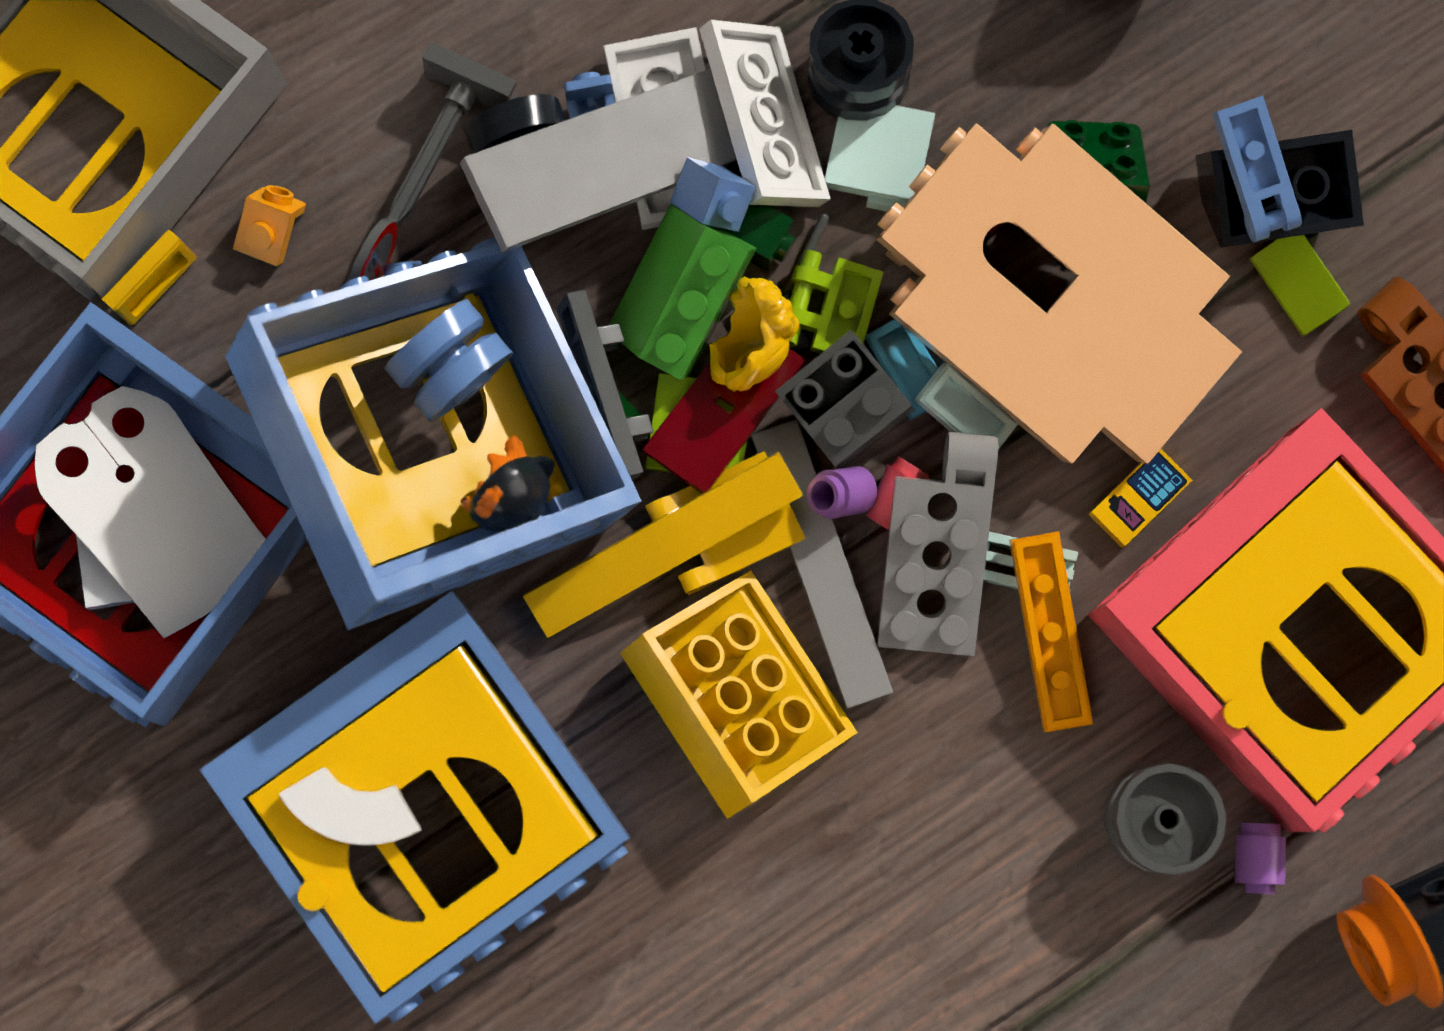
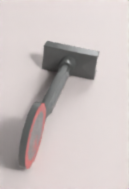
(466, 84)

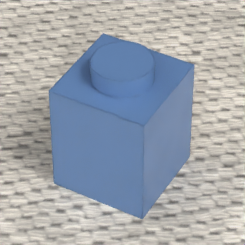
(712, 194)

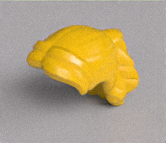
(757, 337)

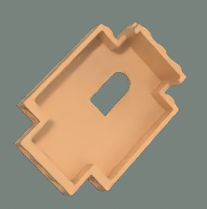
(1119, 342)

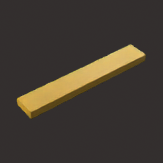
(663, 544)

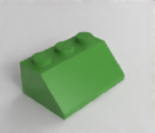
(680, 292)

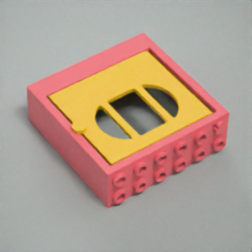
(1337, 523)

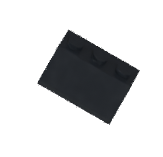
(1322, 180)

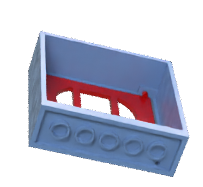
(162, 665)

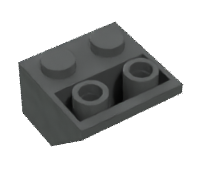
(845, 400)

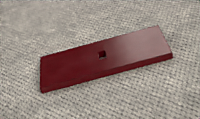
(702, 437)

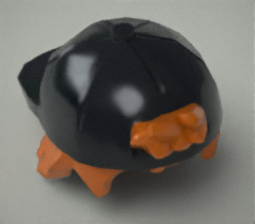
(513, 491)

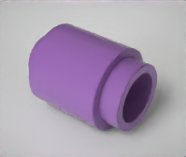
(842, 492)
(1260, 857)

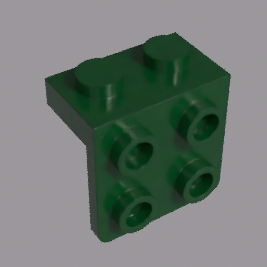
(1116, 147)

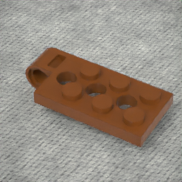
(1406, 319)

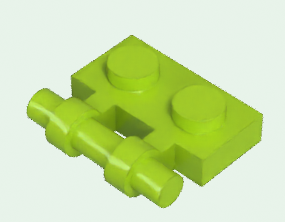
(847, 301)

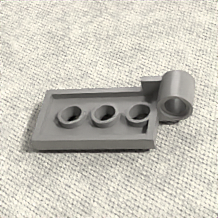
(970, 479)

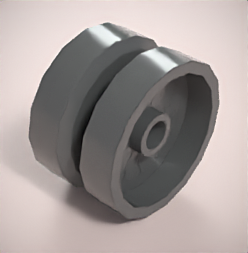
(1194, 814)

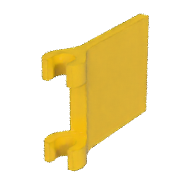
(740, 550)

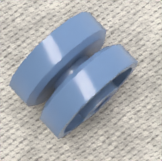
(454, 368)

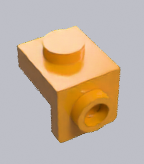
(268, 224)

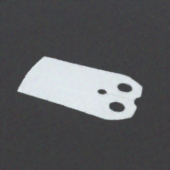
(169, 532)

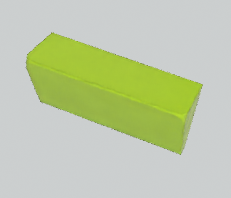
(1300, 282)

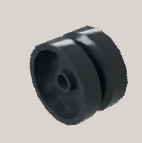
(860, 59)

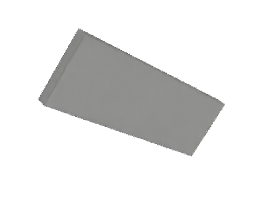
(598, 160)

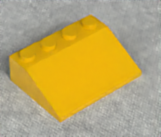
(738, 693)

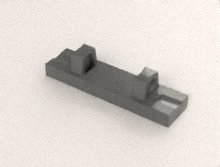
(589, 349)

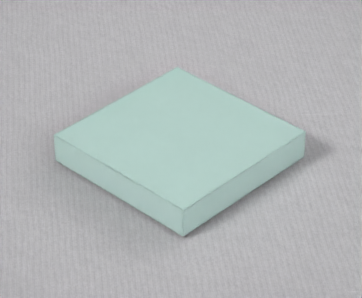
(880, 153)

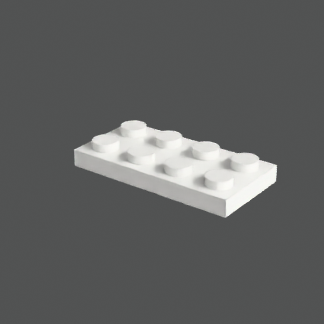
(646, 65)
(764, 113)

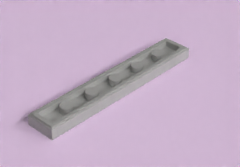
(828, 580)

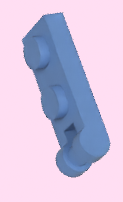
(1257, 167)

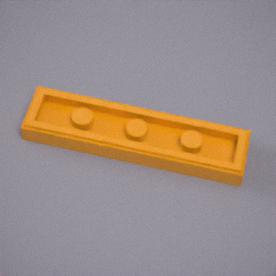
(1051, 631)

